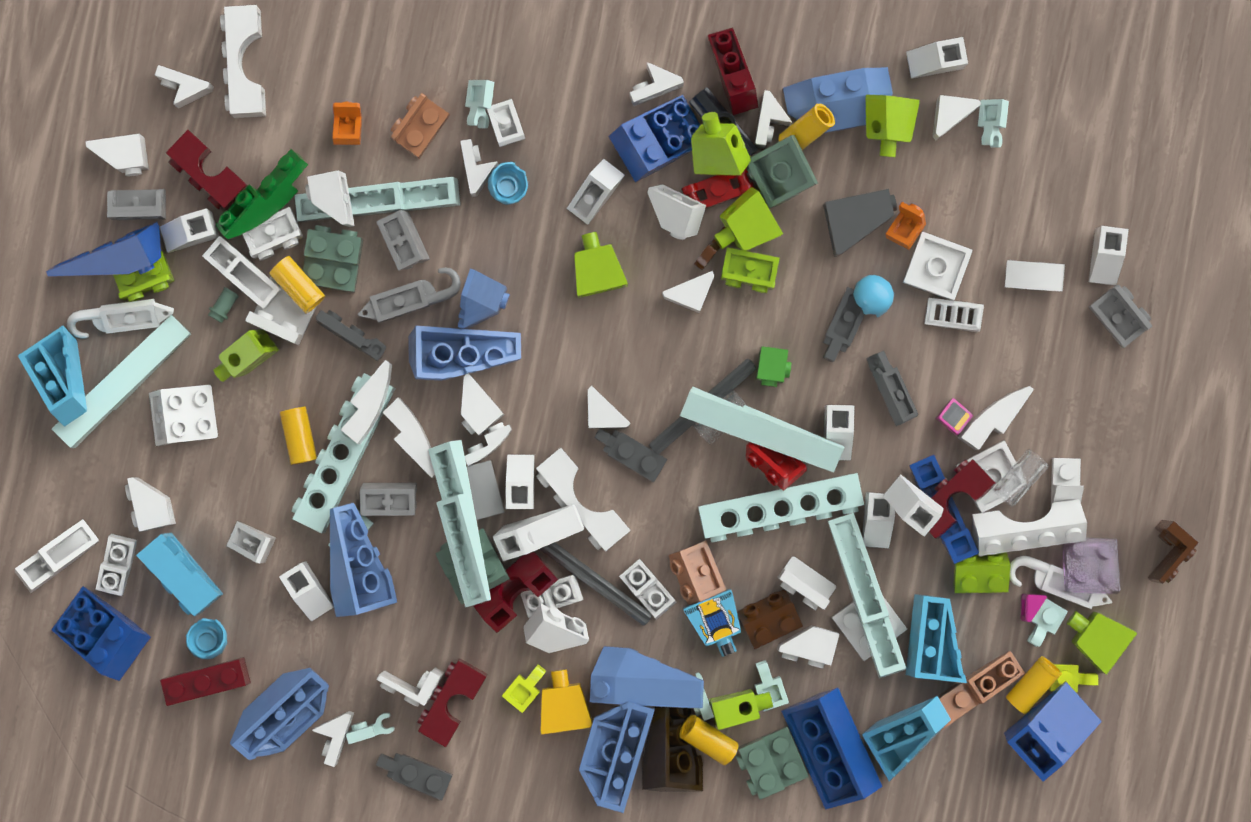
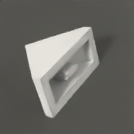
(950, 112)
(690, 293)
(602, 413)
(251, 542)

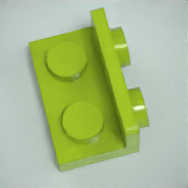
(134, 285)

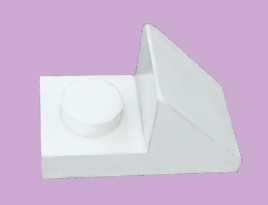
(662, 83)
(189, 87)
(769, 113)
(506, 123)
(476, 174)
(1065, 480)
(337, 730)

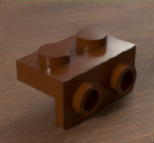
(769, 618)

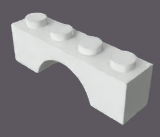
(241, 28)
(559, 473)
(999, 534)

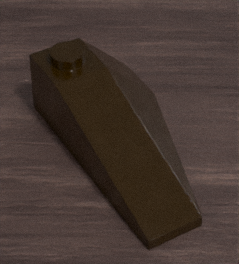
(668, 760)

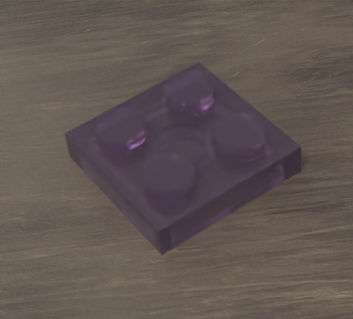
(1092, 566)

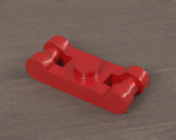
(718, 188)

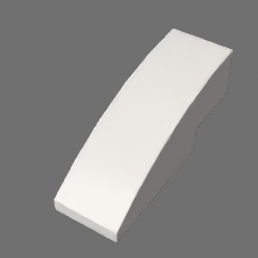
(241, 272)
(369, 404)
(994, 417)
(412, 435)
(56, 556)

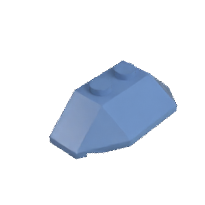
(841, 93)
(280, 714)
(614, 753)

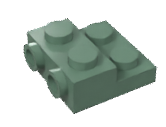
(781, 172)
(333, 258)
(494, 568)
(771, 763)

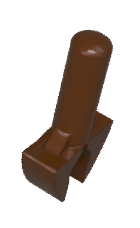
(707, 254)

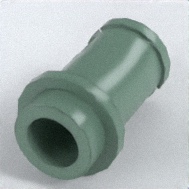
(223, 305)

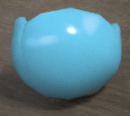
(507, 183)
(873, 295)
(206, 638)

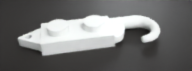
(121, 317)
(1051, 580)

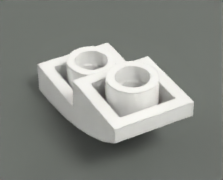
(1034, 275)
(495, 437)
(116, 564)
(648, 589)
(561, 593)

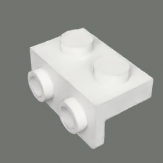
(274, 233)
(806, 581)

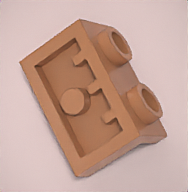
(419, 125)
(696, 573)

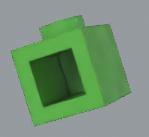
(772, 366)

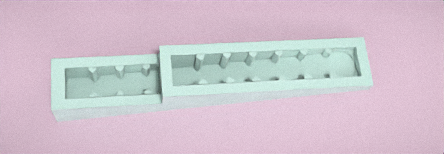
(389, 198)
(124, 380)
(761, 429)
(460, 521)
(867, 596)

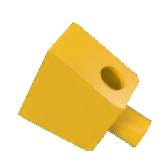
(563, 705)

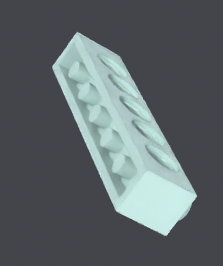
(846, 485)
(319, 518)

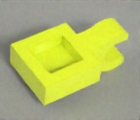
(1073, 678)
(523, 690)

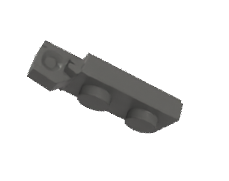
(843, 326)
(351, 335)
(892, 388)
(632, 454)
(416, 774)

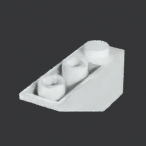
(537, 532)

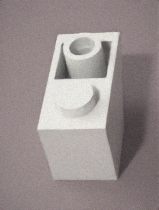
(937, 58)
(189, 230)
(1108, 254)
(840, 427)
(520, 482)
(150, 505)
(913, 505)
(878, 521)
(306, 591)
(554, 631)
(812, 644)

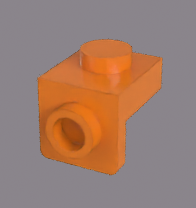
(347, 123)
(907, 225)

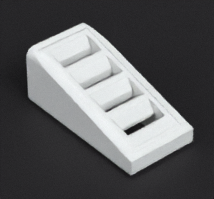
(976, 321)

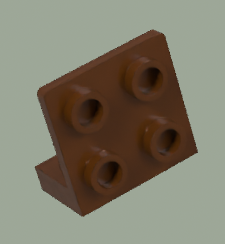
(1182, 551)

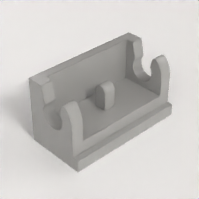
(136, 204)
(403, 240)
(484, 490)
(388, 499)

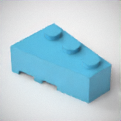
(57, 374)

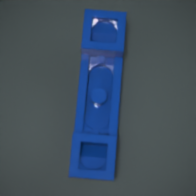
(958, 537)

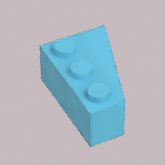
(180, 574)
(933, 641)
(904, 734)

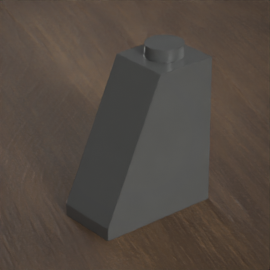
(857, 217)

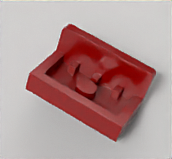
(777, 467)

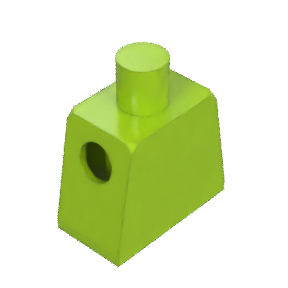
(890, 120)
(718, 148)
(747, 222)
(597, 268)
(245, 354)
(1100, 639)
(727, 712)

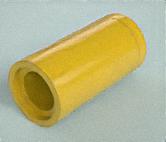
(810, 125)
(297, 284)
(298, 435)
(1033, 685)
(708, 740)

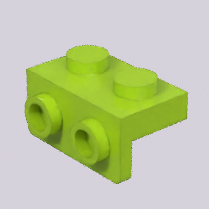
(749, 269)
(982, 574)

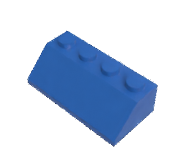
(832, 749)

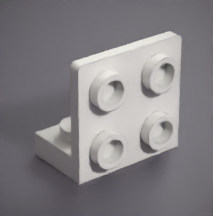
(282, 317)
(183, 414)
(414, 696)

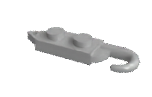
(409, 298)

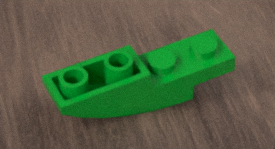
(258, 205)

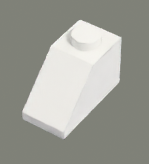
(122, 152)
(595, 191)
(331, 195)
(676, 211)
(477, 407)

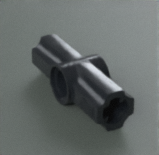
(706, 102)

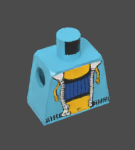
(716, 621)

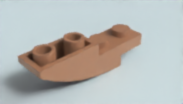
(980, 686)

